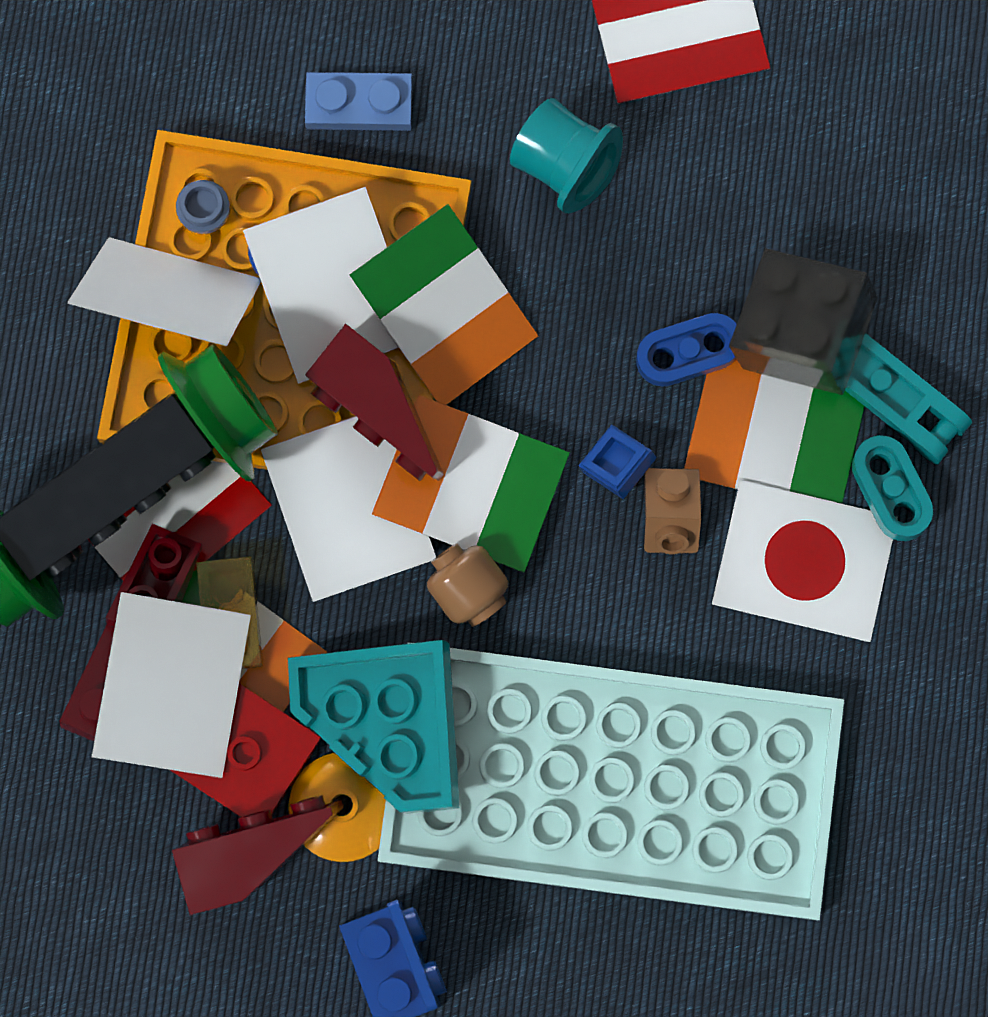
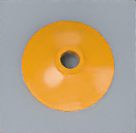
(346, 836)

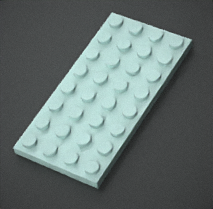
(632, 786)

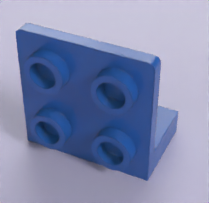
(391, 962)

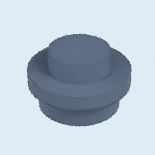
(203, 207)

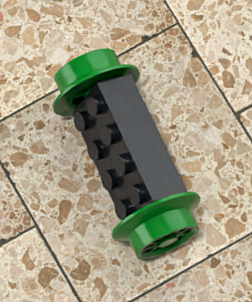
(129, 469)

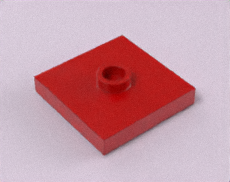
(261, 757)

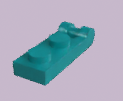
(902, 398)

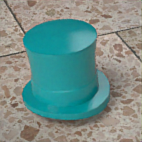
(567, 154)

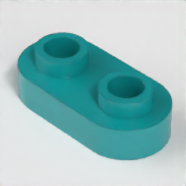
(895, 489)

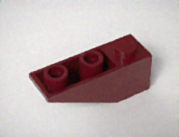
(371, 388)
(234, 864)

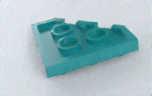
(385, 718)

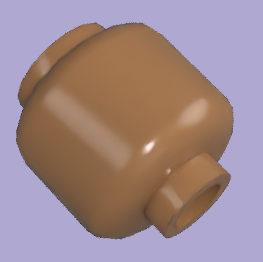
(467, 584)

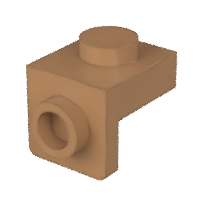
(672, 510)

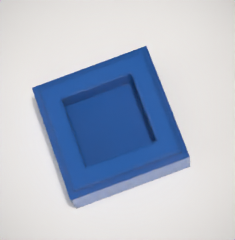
(617, 461)

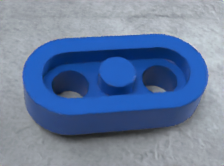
(686, 347)

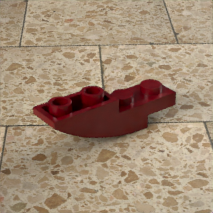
(158, 571)

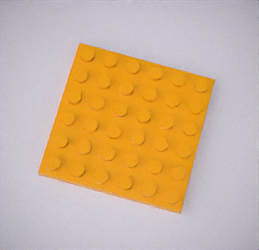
(260, 188)

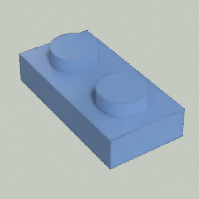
(358, 101)

